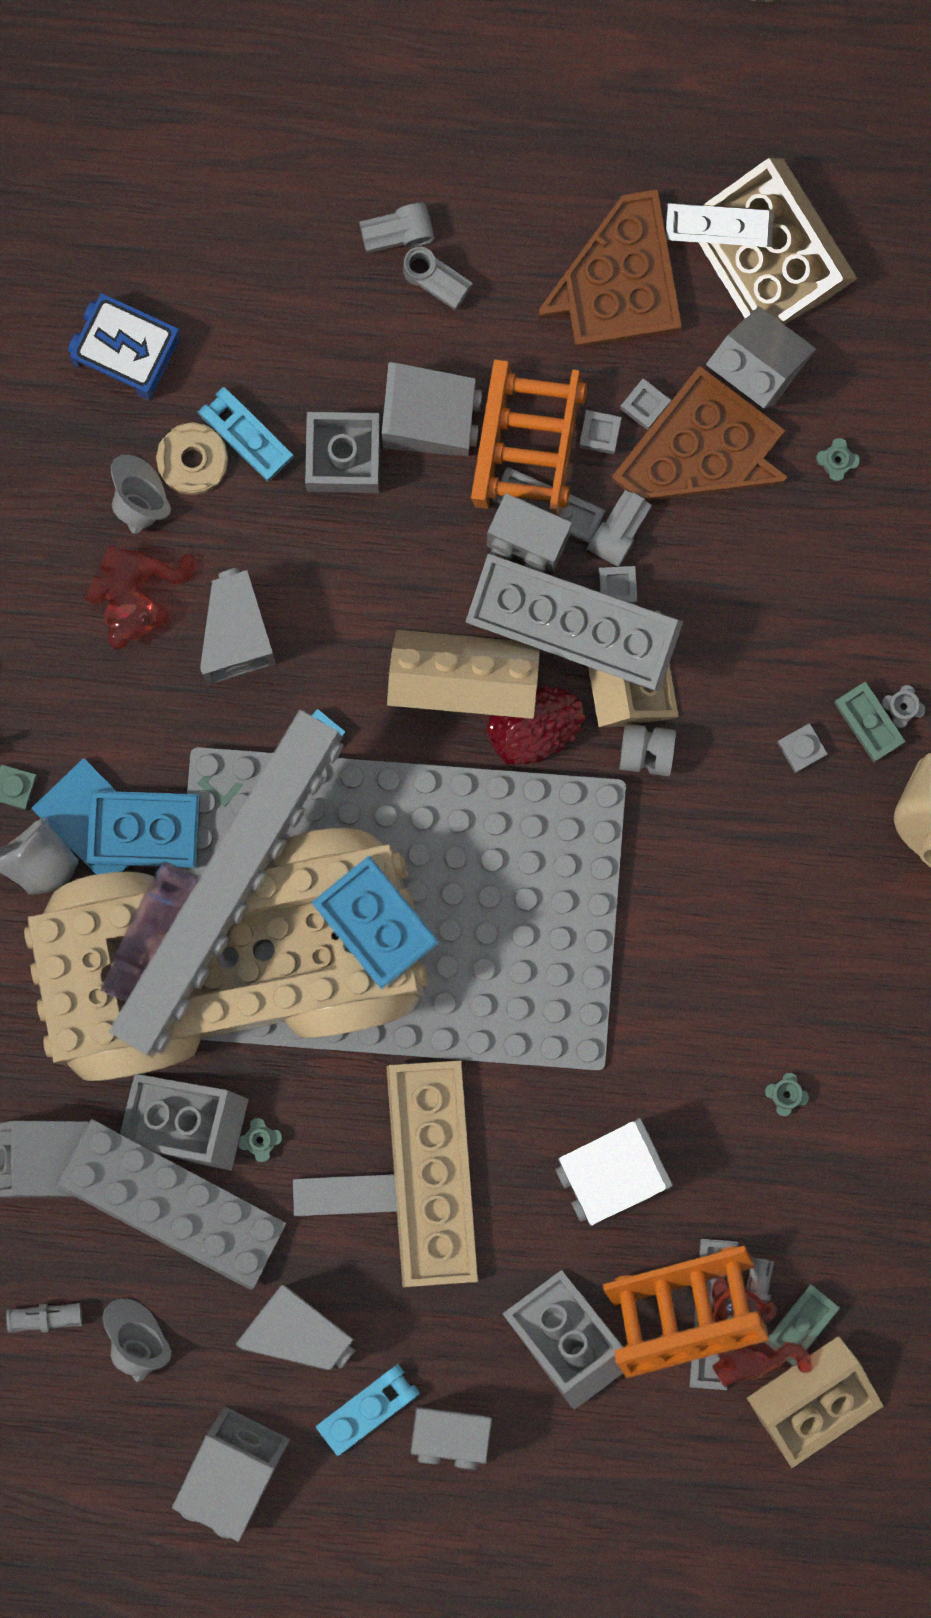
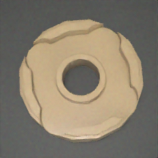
(198, 479)

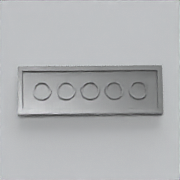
(574, 622)
(171, 1204)

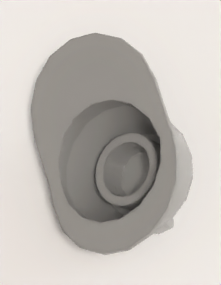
(138, 493)
(135, 1338)

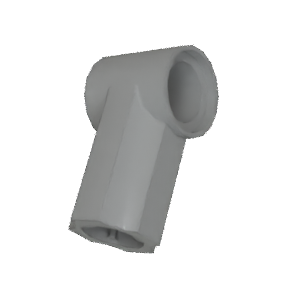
(405, 227)
(438, 280)
(616, 536)

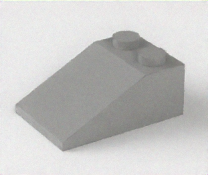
(184, 1120)
(566, 1339)

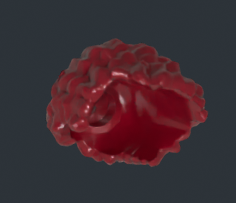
(531, 740)

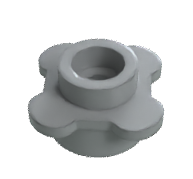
(907, 696)

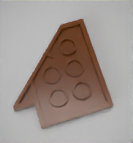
(621, 278)
(702, 445)

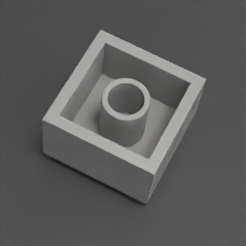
(342, 452)
(528, 534)
(450, 1436)

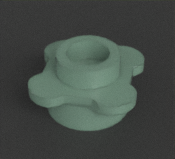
(838, 449)
(789, 1084)
(256, 1130)

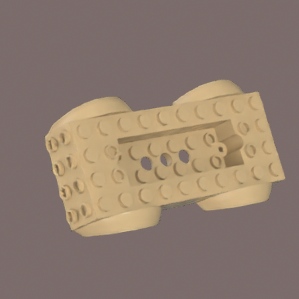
(307, 982)

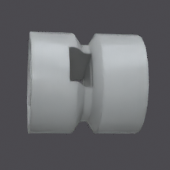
(647, 749)

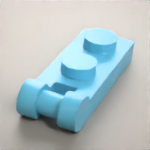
(246, 435)
(366, 1411)

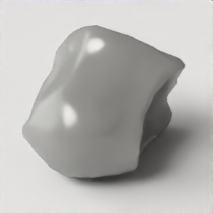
(38, 859)

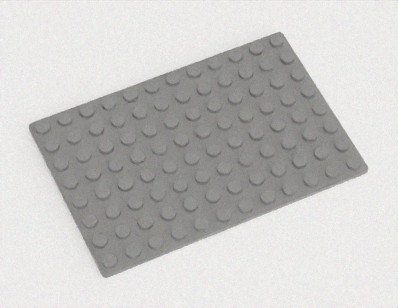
(500, 870)

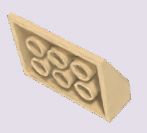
(803, 261)
(463, 674)

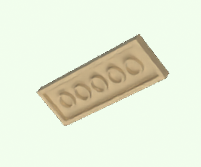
(431, 1173)

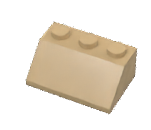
(629, 703)
(816, 1406)

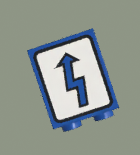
(124, 344)

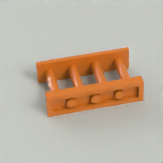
(499, 417)
(705, 1339)

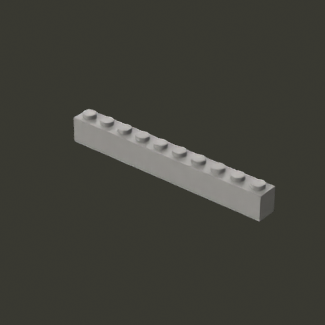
(226, 884)

